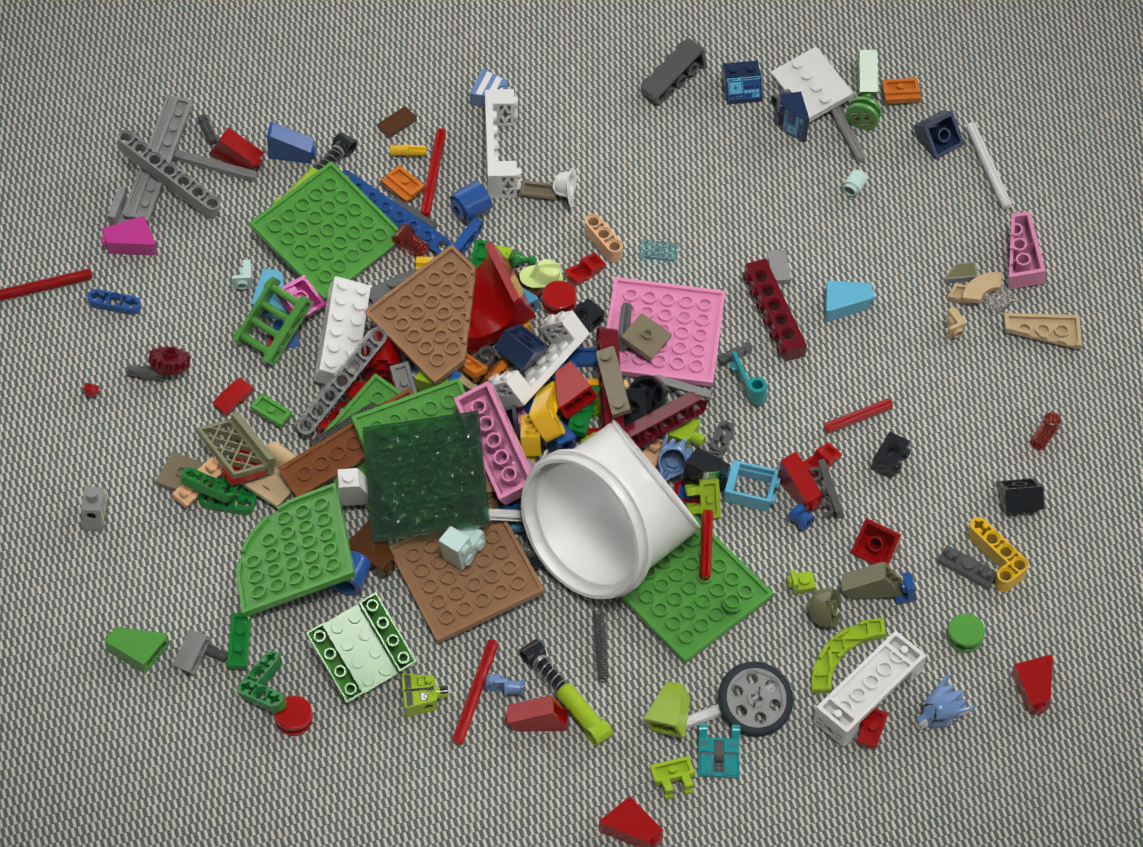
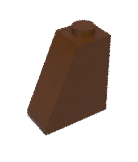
(378, 553)

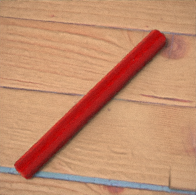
(433, 172)
(45, 284)
(475, 692)

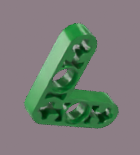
(217, 489)
(242, 498)
(269, 665)

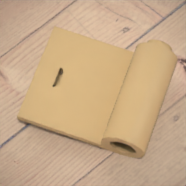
(273, 486)

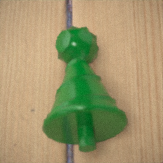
(517, 258)

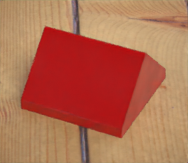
(876, 543)

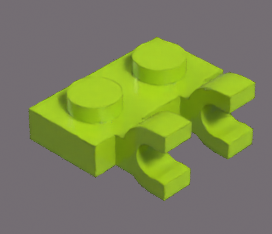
(709, 496)
(672, 771)

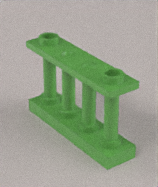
(284, 335)

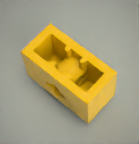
(530, 437)

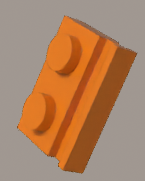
(901, 91)
(402, 184)

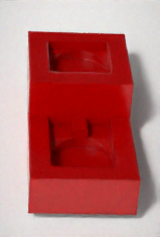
(586, 269)
(232, 395)
(825, 452)

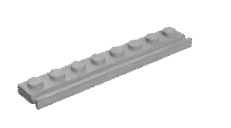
(164, 140)

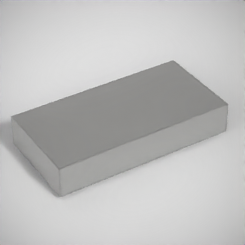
(779, 265)

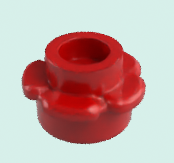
(91, 389)

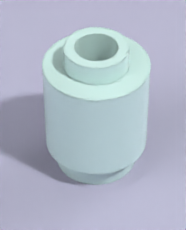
(854, 182)

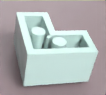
(461, 545)

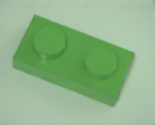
(271, 410)

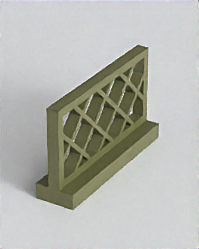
(248, 441)

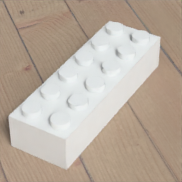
(341, 327)

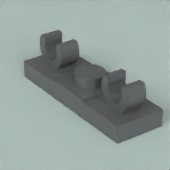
(829, 489)
(967, 567)

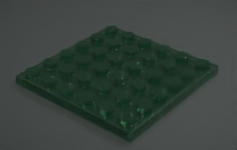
(426, 476)

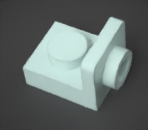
(244, 280)

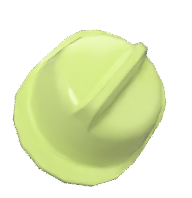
(541, 274)

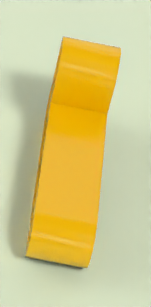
(544, 413)
(982, 533)

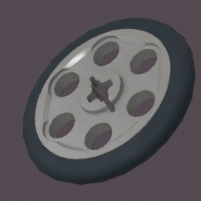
(782, 694)

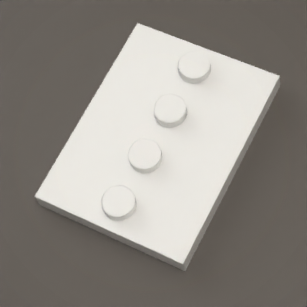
(816, 79)

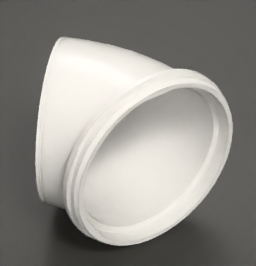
(602, 515)

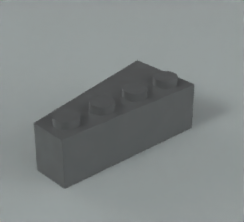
(674, 71)

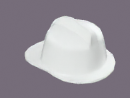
(565, 185)

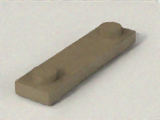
(613, 382)

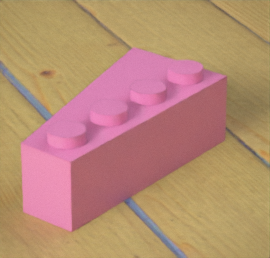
(1026, 261)

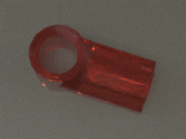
(406, 237)
(1045, 431)

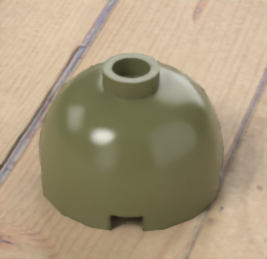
(824, 607)

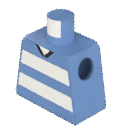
(486, 81)

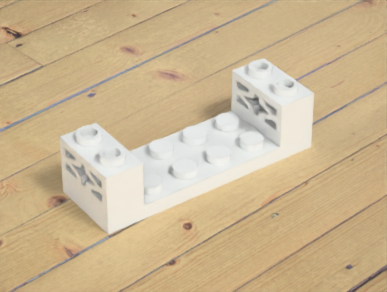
(502, 176)
(565, 334)
(868, 687)

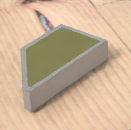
(962, 272)

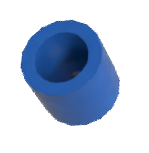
(470, 201)
(355, 585)

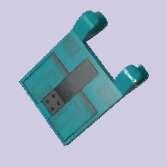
(718, 755)

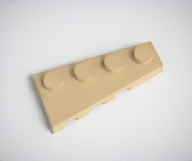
(1050, 328)

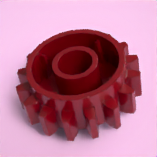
(169, 360)

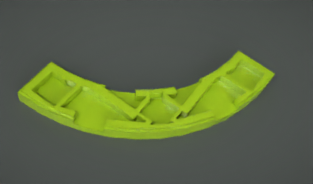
(838, 647)

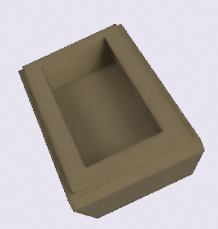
(537, 190)

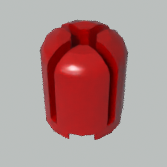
(386, 356)

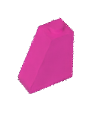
(129, 238)

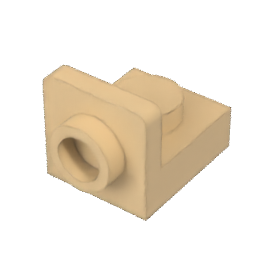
(956, 324)

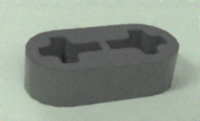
(717, 437)

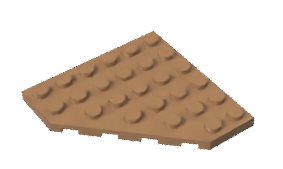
(431, 314)

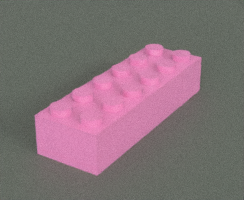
(502, 451)

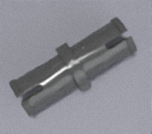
(144, 372)

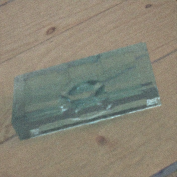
(659, 250)

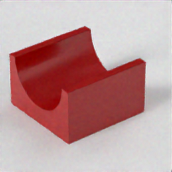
(496, 301)

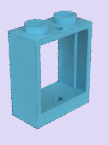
(754, 472)

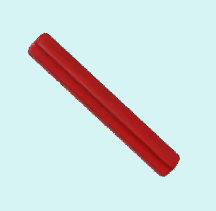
(858, 415)
(706, 544)

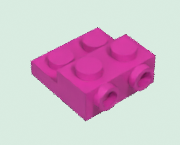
(300, 287)

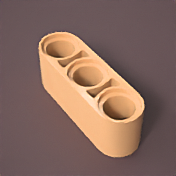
(603, 238)

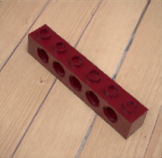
(774, 310)

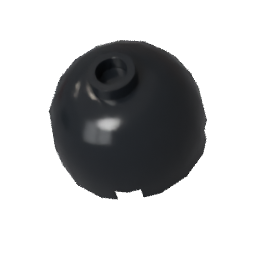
(658, 390)

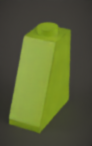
(669, 710)

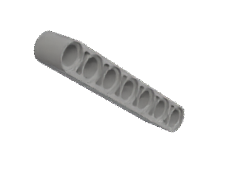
(166, 166)
(332, 384)

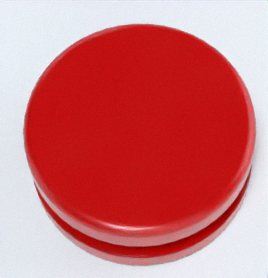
(558, 297)
(296, 716)

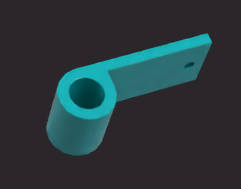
(755, 387)

